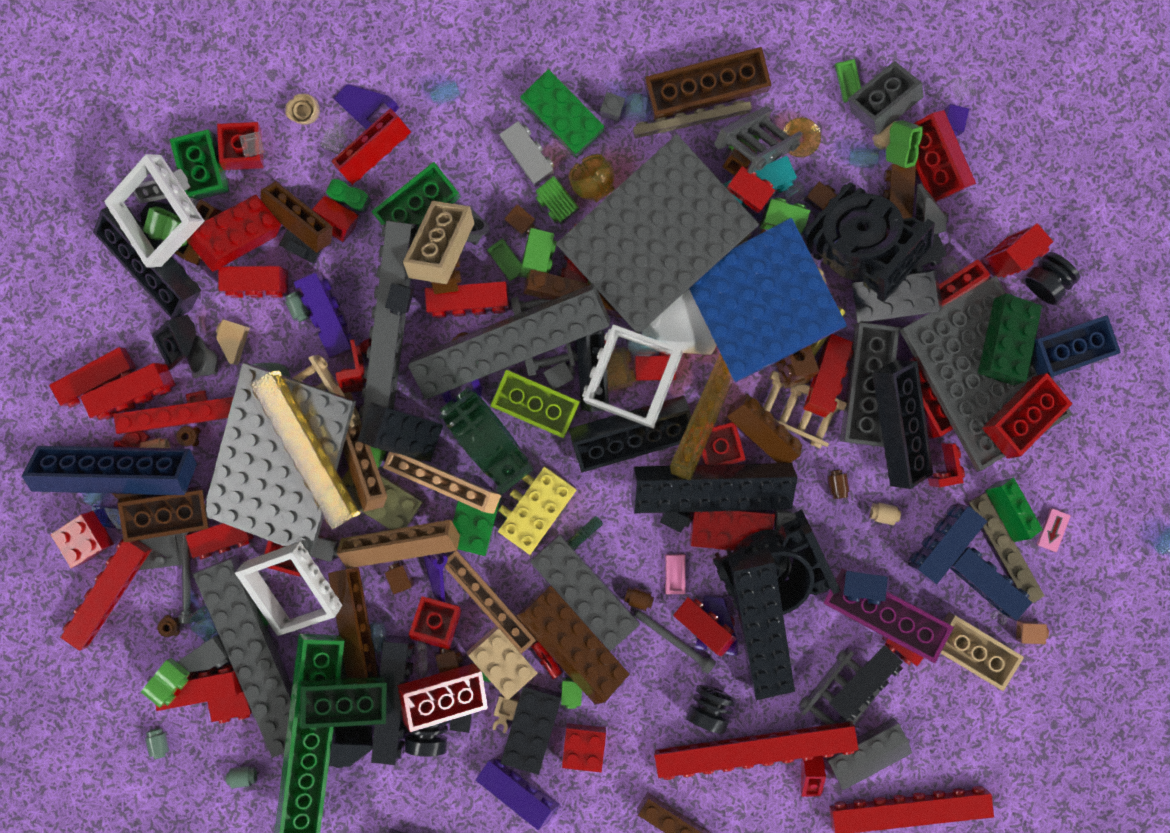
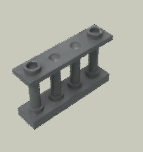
(752, 124)
(533, 364)
(807, 703)

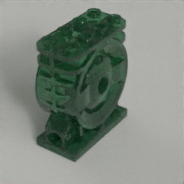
(486, 439)

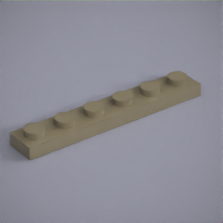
(699, 117)
(1006, 548)

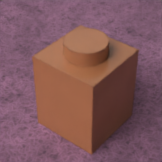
(1031, 632)

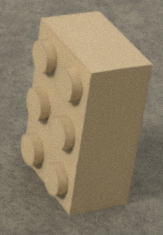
(501, 662)

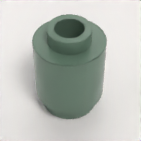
(296, 307)
(156, 743)
(241, 777)

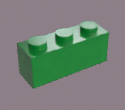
(1014, 510)

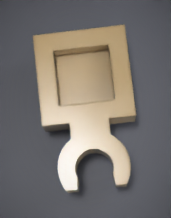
(504, 710)

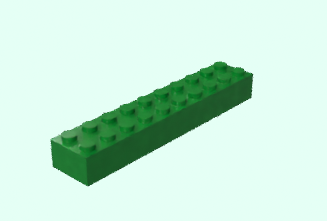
(307, 749)

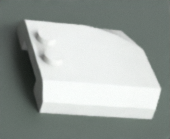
(683, 327)

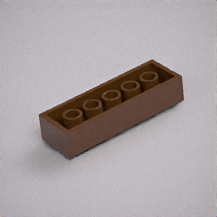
(707, 83)
(573, 645)

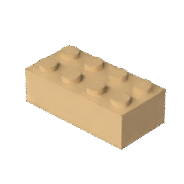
(439, 242)
(980, 653)

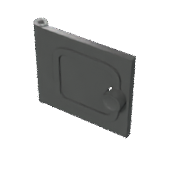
(168, 546)

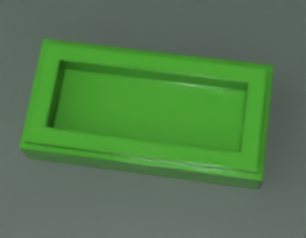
(847, 78)
(505, 259)

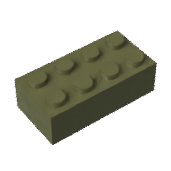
(399, 507)

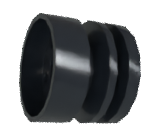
(1051, 278)
(710, 711)
(427, 741)

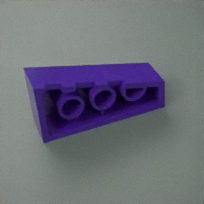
(325, 314)
(517, 793)

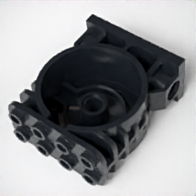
(861, 250)
(809, 569)

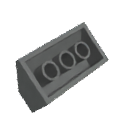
(876, 751)

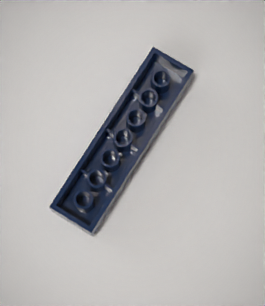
(110, 470)

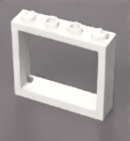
(175, 195)
(604, 355)
(266, 601)

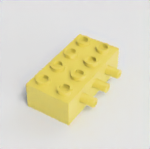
(535, 509)

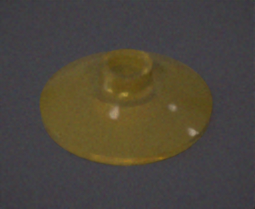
(811, 136)

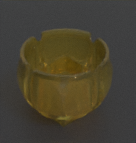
(592, 178)

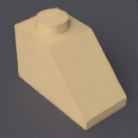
(232, 339)

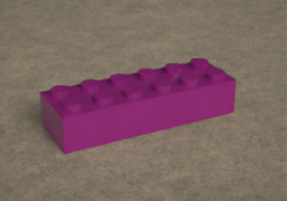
(894, 620)

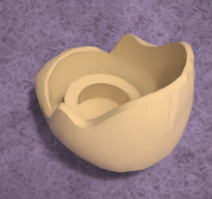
(303, 109)

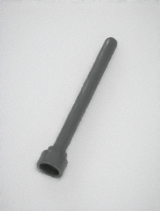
(186, 582)
(705, 663)

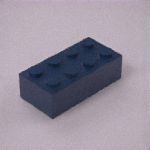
(1074, 347)
(947, 542)
(990, 584)

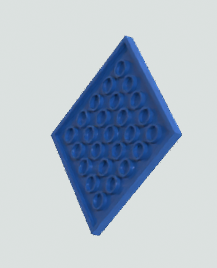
(766, 301)

